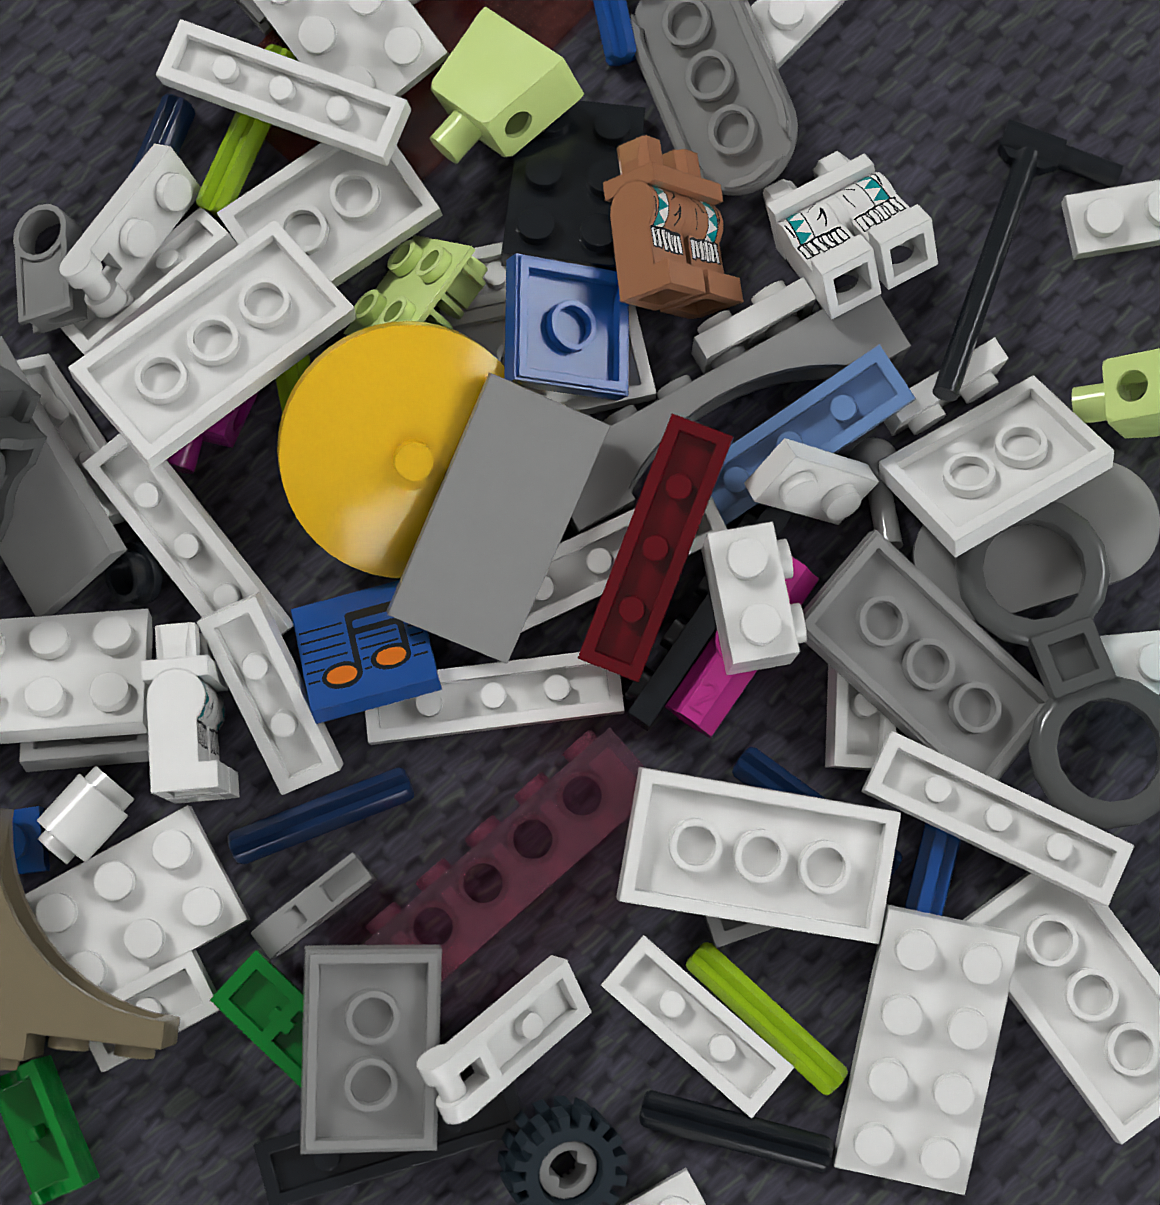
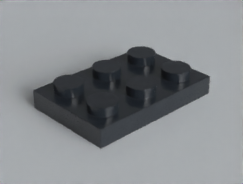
(558, 186)

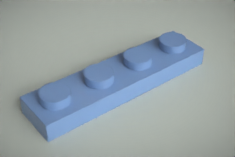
(823, 418)

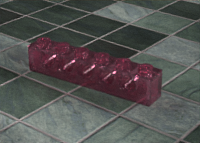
(591, 758)

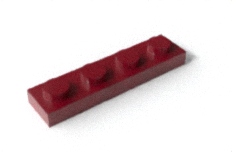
(655, 547)

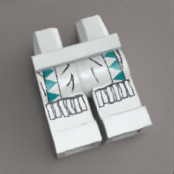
(847, 226)
(186, 718)

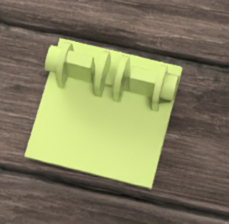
(419, 278)

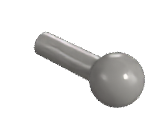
(880, 497)

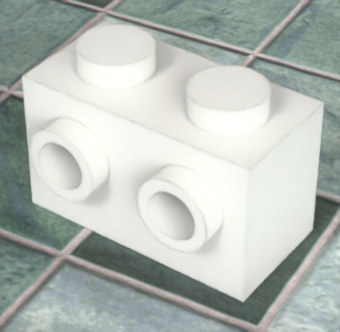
(751, 598)

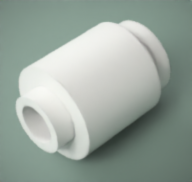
(84, 816)

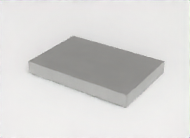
(363, 1032)

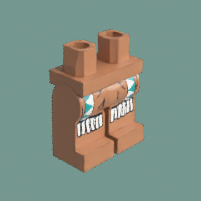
(668, 232)

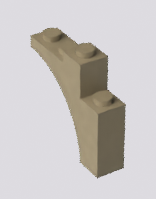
(49, 996)

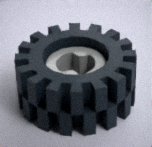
(551, 1132)

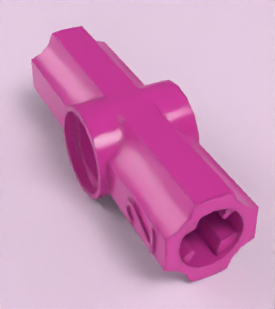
(706, 691)

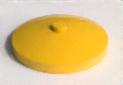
(375, 437)

